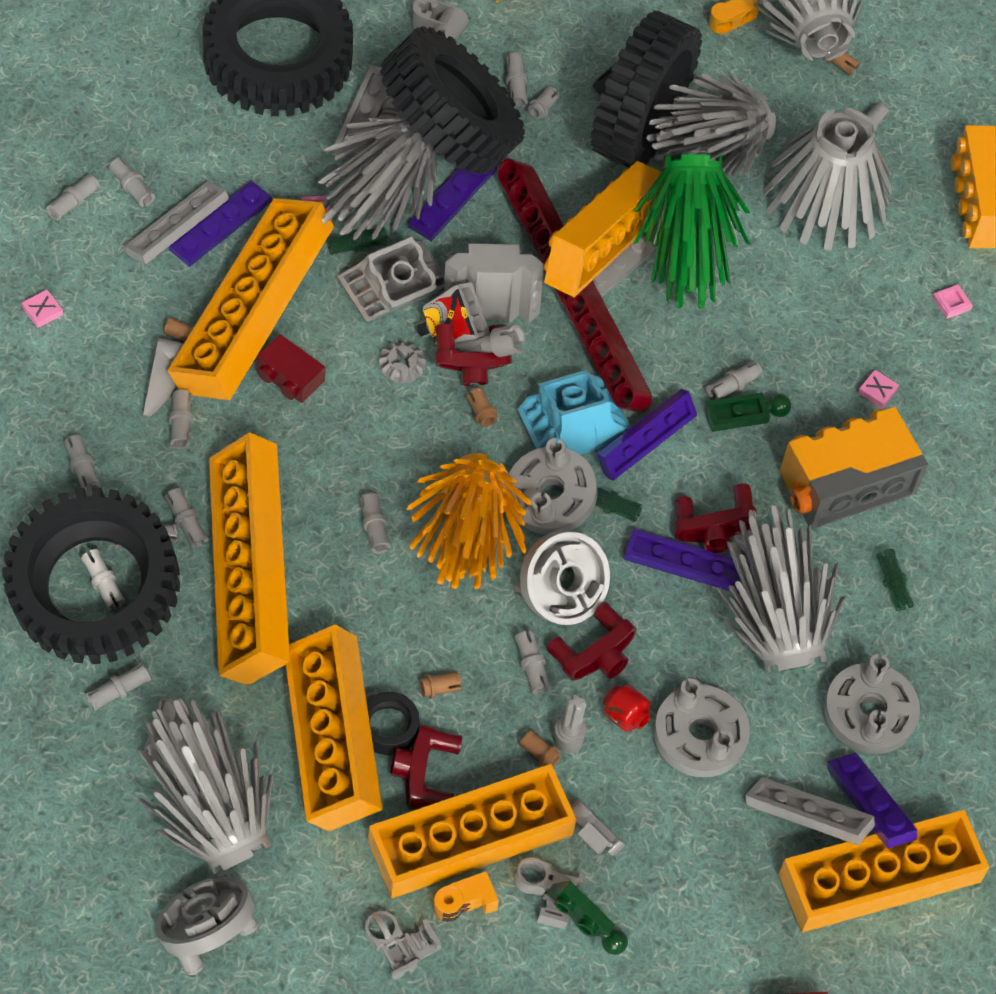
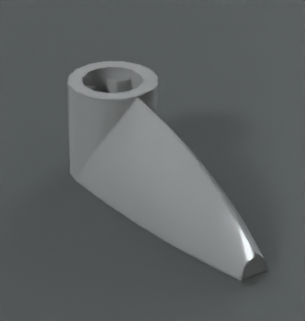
(161, 383)

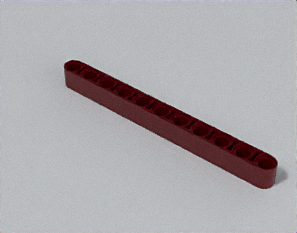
(585, 309)

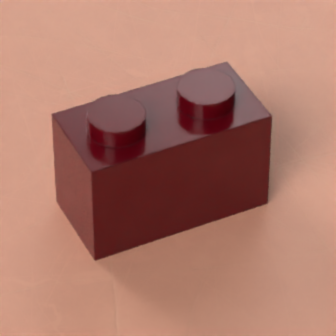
(290, 369)

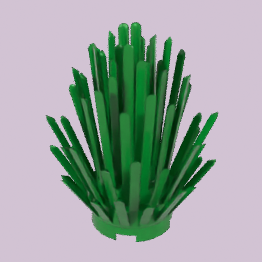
(695, 205)

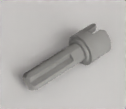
(500, 342)
(570, 728)

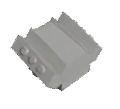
(393, 279)
(503, 279)

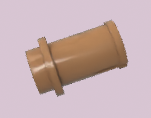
(842, 61)
(177, 329)
(482, 407)
(439, 684)
(540, 749)

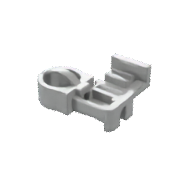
(594, 831)
(550, 914)
(404, 948)

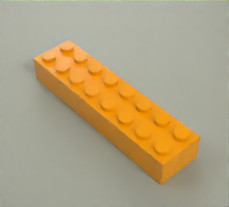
(251, 299)
(248, 560)

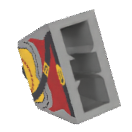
(456, 307)

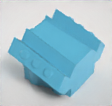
(573, 410)

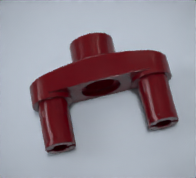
(472, 365)
(715, 527)
(603, 654)
(413, 763)

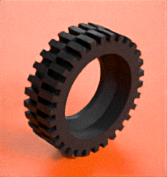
(654, 58)
(278, 85)
(452, 100)
(79, 522)

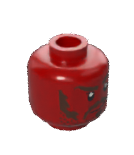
(627, 708)

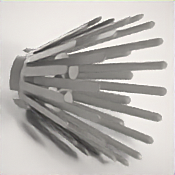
(841, 152)

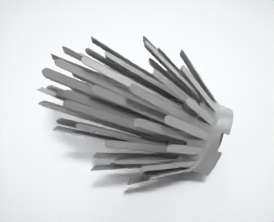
(817, 27)
(722, 124)
(384, 164)
(783, 618)
(216, 805)

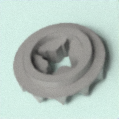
(398, 371)

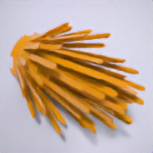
(474, 498)

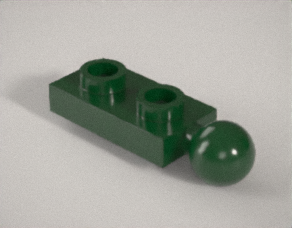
(745, 410)
(588, 916)

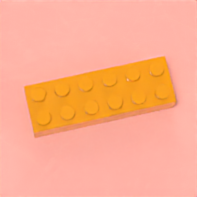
(599, 231)
(332, 729)
(471, 830)
(869, 878)

